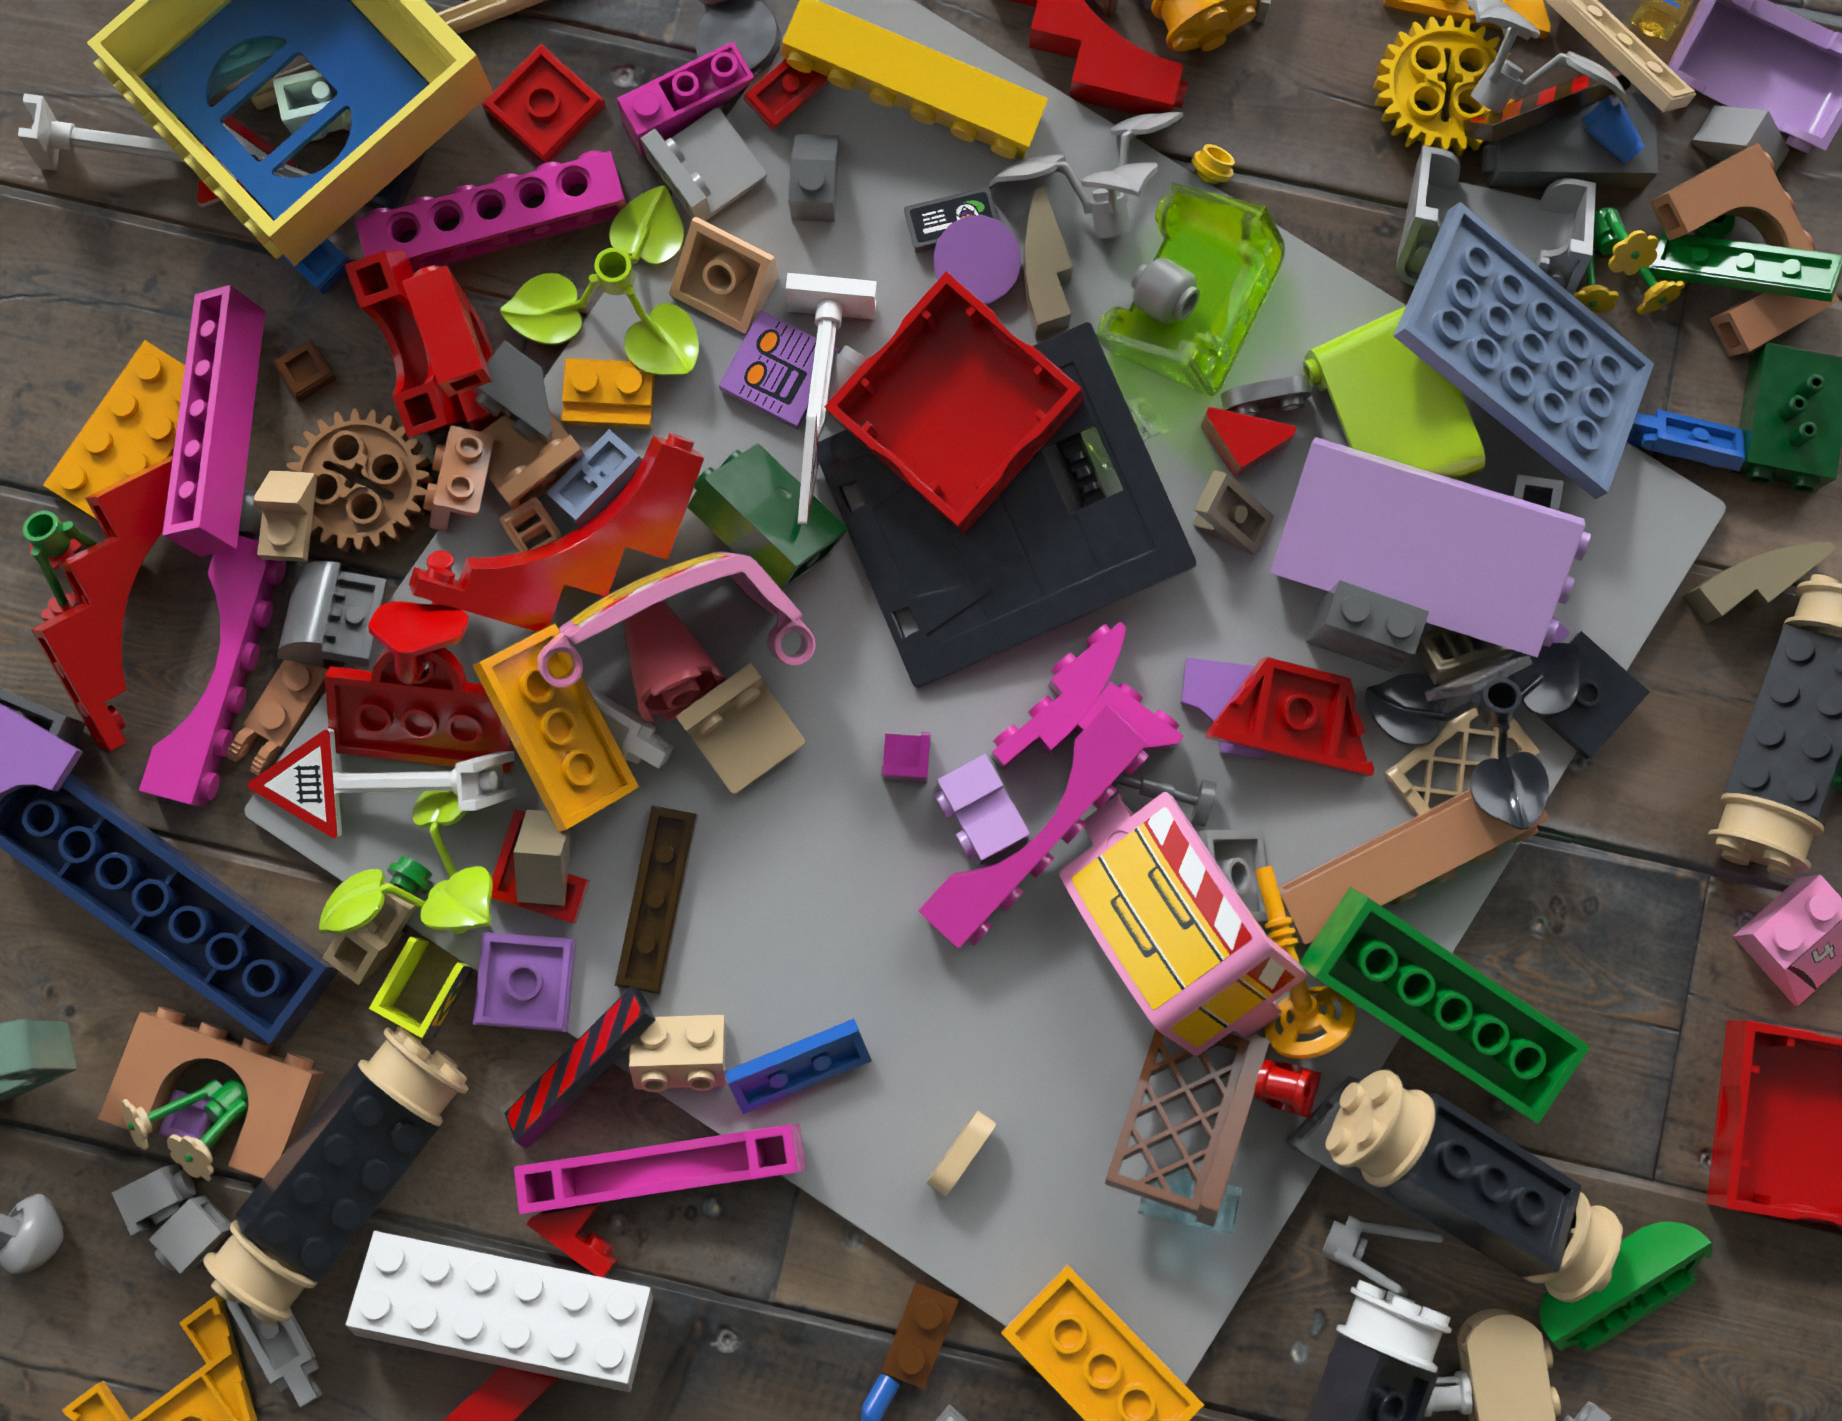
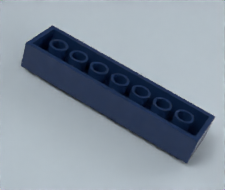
(166, 905)

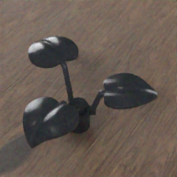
(1507, 787)

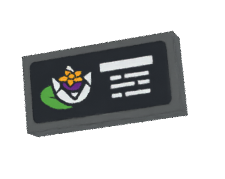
(931, 218)

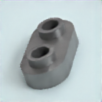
(1285, 393)

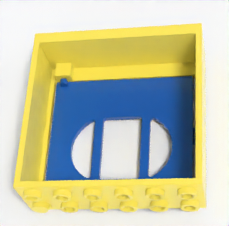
(391, 106)

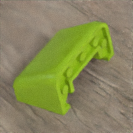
(1396, 401)

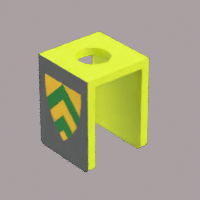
(397, 979)

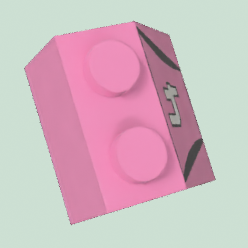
(1797, 937)

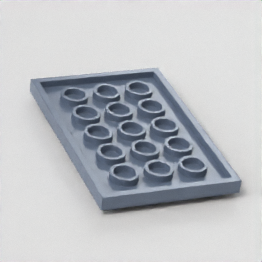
(1525, 350)

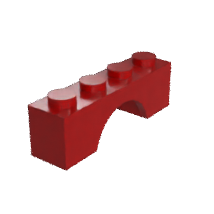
(383, 297)

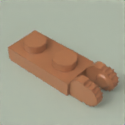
(279, 712)

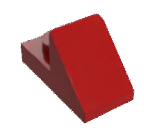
(564, 1230)

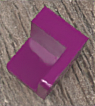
(906, 758)

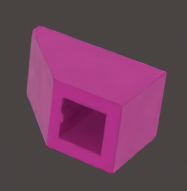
(1156, 728)

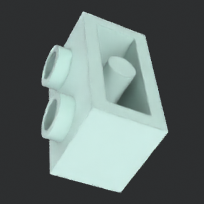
(302, 97)

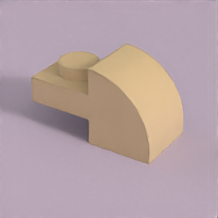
(367, 948)

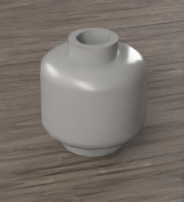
(1165, 291)

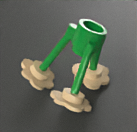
(225, 1108)

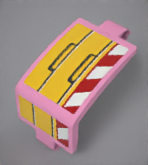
(1176, 926)

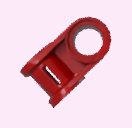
(1287, 1087)

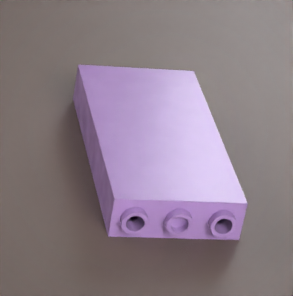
(1431, 542)

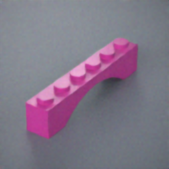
(188, 759)
(970, 896)
(659, 1168)

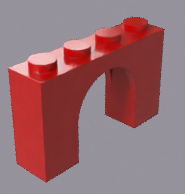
(453, 338)

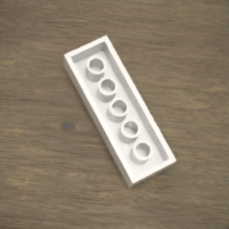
(500, 1311)

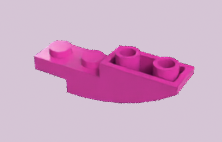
(1077, 687)

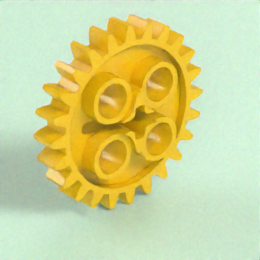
(1407, 82)

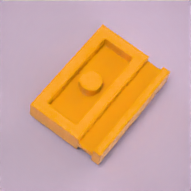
(606, 394)

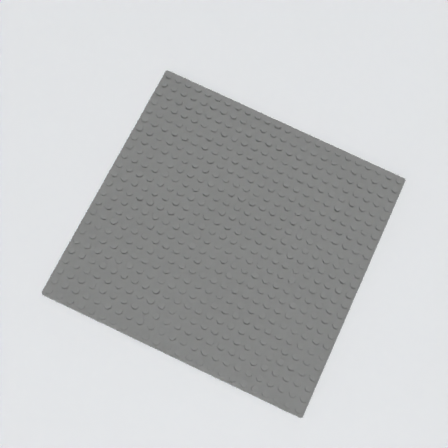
(818, 869)

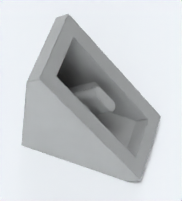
(1735, 129)

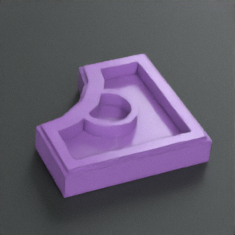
(1209, 687)
(31, 755)

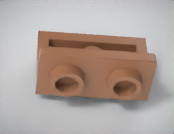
(461, 478)

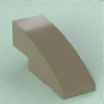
(1045, 269)
(1756, 579)

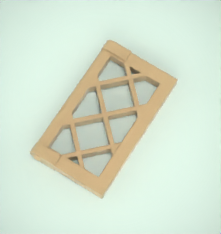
(1409, 793)

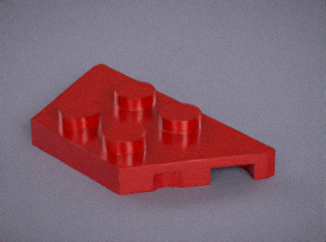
(1296, 716)

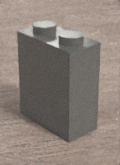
(1367, 626)

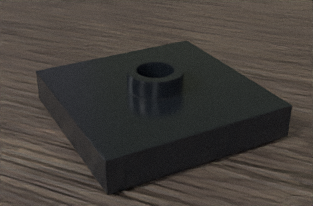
(1603, 700)

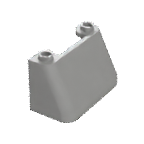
(1548, 231)

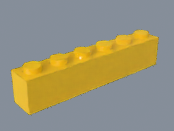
(912, 78)

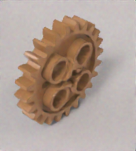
(378, 446)

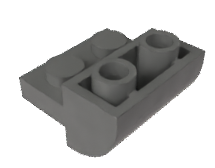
(330, 615)

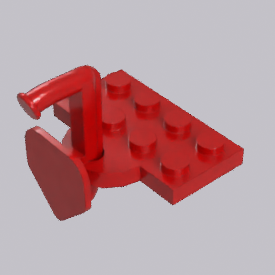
(412, 710)

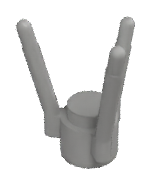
(1347, 1247)

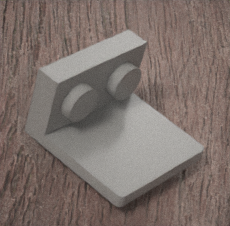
(705, 164)

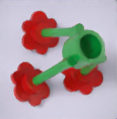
(50, 545)

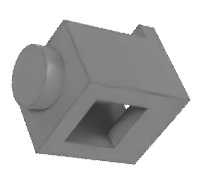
(154, 1198)

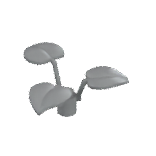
(1503, 76)
(1110, 200)

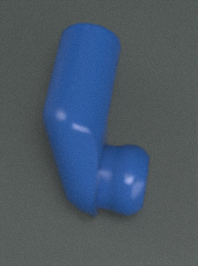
(879, 1398)

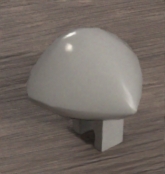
(29, 1234)

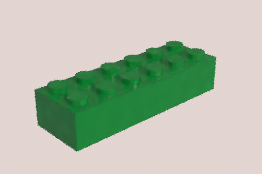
(1443, 1005)

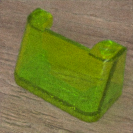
(1235, 259)

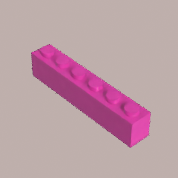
(214, 422)

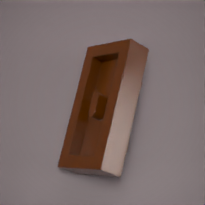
(920, 1335)

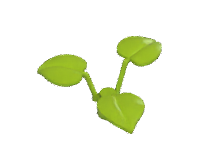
(660, 343)
(451, 904)

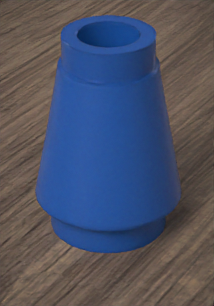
(1614, 129)

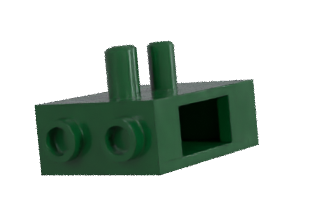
(1792, 417)
(755, 513)

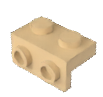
(680, 1054)

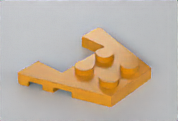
(210, 1394)

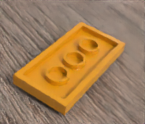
(126, 431)
(556, 731)
(1096, 1357)

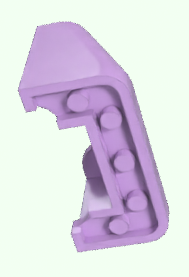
(1766, 60)

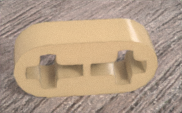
(961, 1153)

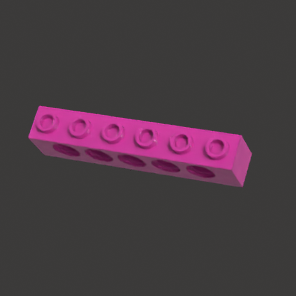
(514, 225)

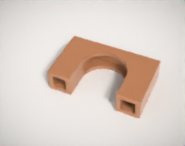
(1750, 190)
(277, 1087)

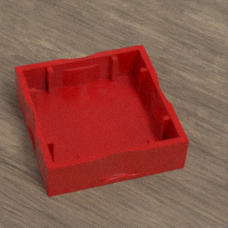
(955, 403)
(1779, 1124)

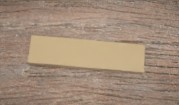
(1626, 52)

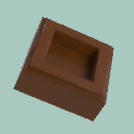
(304, 370)

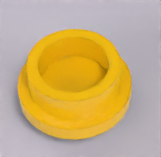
(1213, 164)

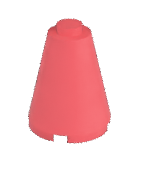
(667, 663)

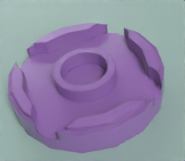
(979, 255)

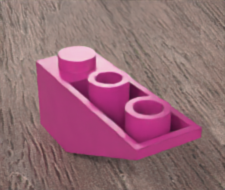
(684, 94)

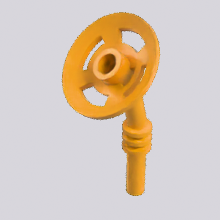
(1300, 1002)

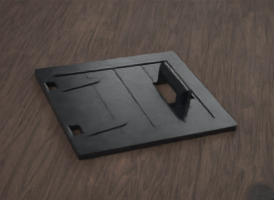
(1025, 557)

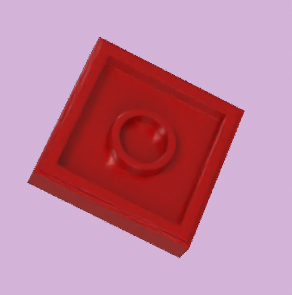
(543, 104)

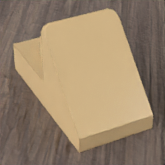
(286, 515)

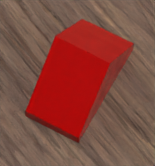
(1244, 439)

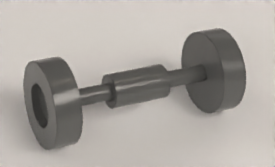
(1153, 788)

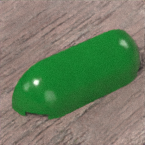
(1647, 1274)

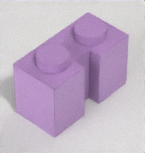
(981, 809)

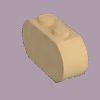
(1507, 1368)

